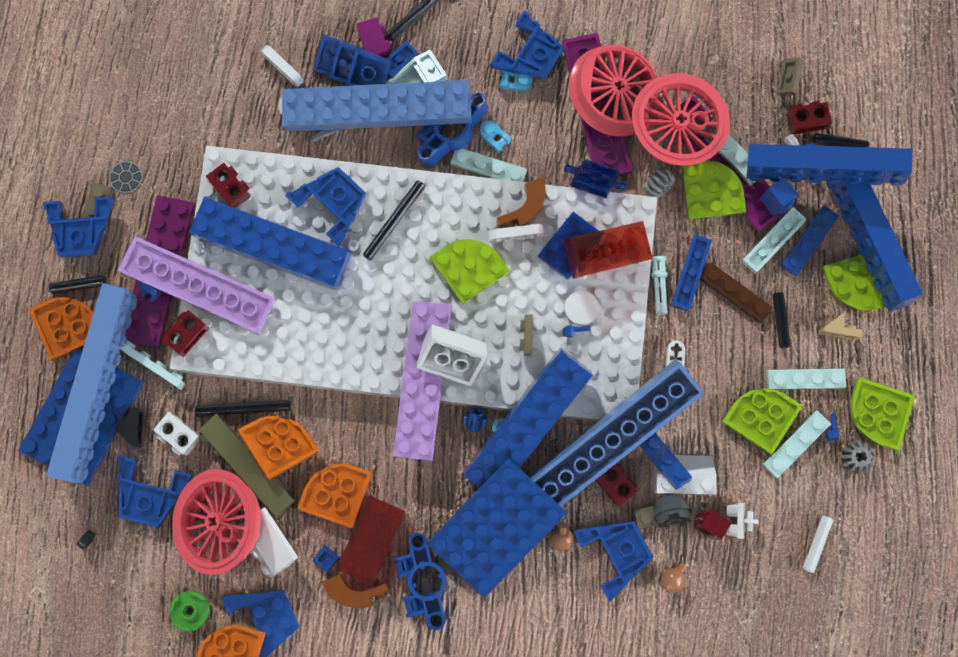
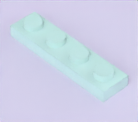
(733, 154)
(487, 166)
(774, 240)
(158, 367)
(806, 379)
(796, 444)

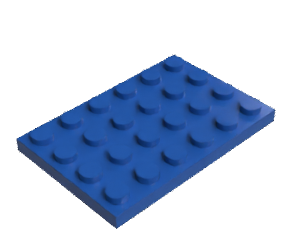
(44, 431)
(496, 527)

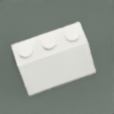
(451, 355)
(702, 473)
(272, 547)

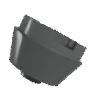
(671, 511)

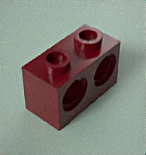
(810, 121)
(226, 187)
(189, 336)
(611, 487)
(712, 524)

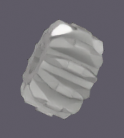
(659, 183)
(865, 454)

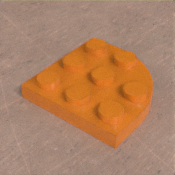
(62, 325)
(277, 444)
(336, 493)
(233, 642)

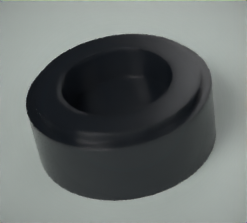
(86, 539)

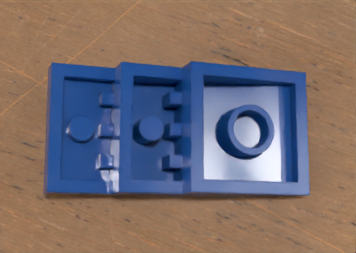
(350, 63)

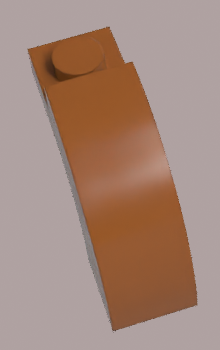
(530, 210)
(349, 597)

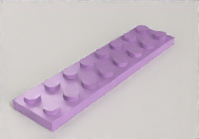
(196, 285)
(420, 388)

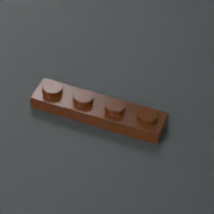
(736, 293)

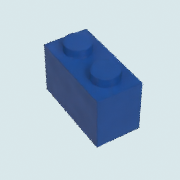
(779, 197)

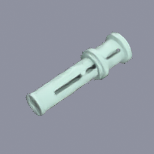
(661, 308)

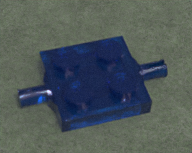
(595, 178)

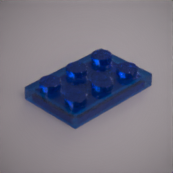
(554, 252)

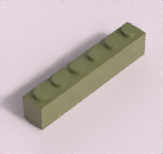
(239, 460)

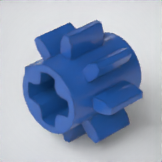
(475, 419)

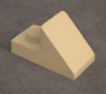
(837, 329)

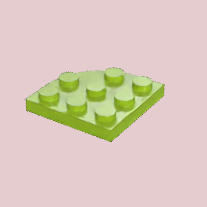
(712, 191)
(469, 267)
(853, 284)
(880, 412)
(762, 417)

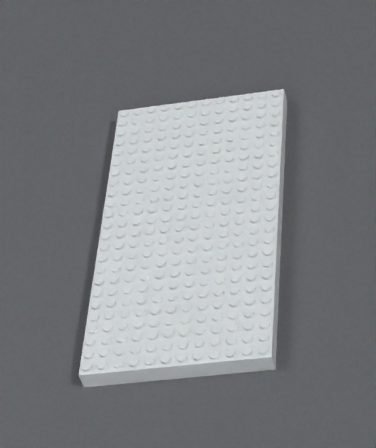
(361, 331)

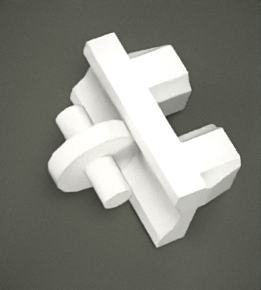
(739, 511)

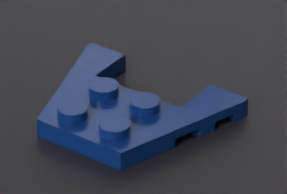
(536, 56)
(338, 195)
(78, 235)
(143, 501)
(625, 549)
(270, 614)

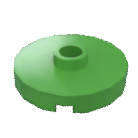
(180, 615)

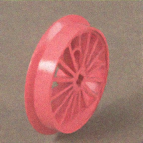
(614, 85)
(686, 126)
(217, 521)

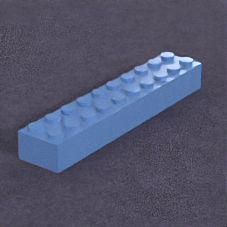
(376, 105)
(92, 384)
(617, 433)

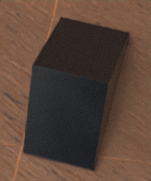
(131, 427)

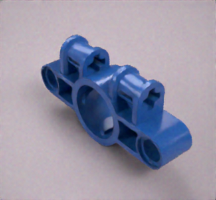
(438, 146)
(432, 603)

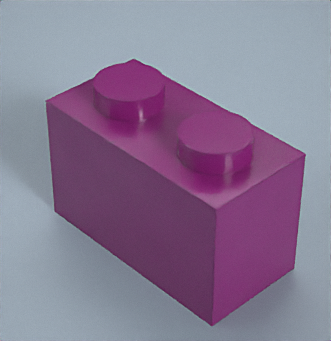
(372, 37)

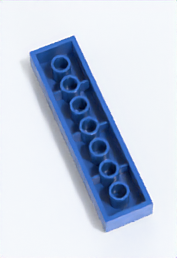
(829, 164)
(270, 243)
(877, 244)
(531, 416)

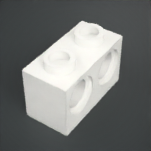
(180, 430)

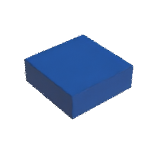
(326, 558)

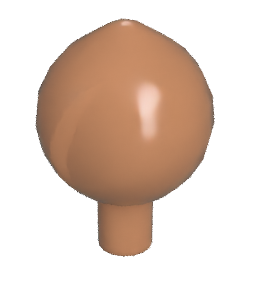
(561, 538)
(674, 579)

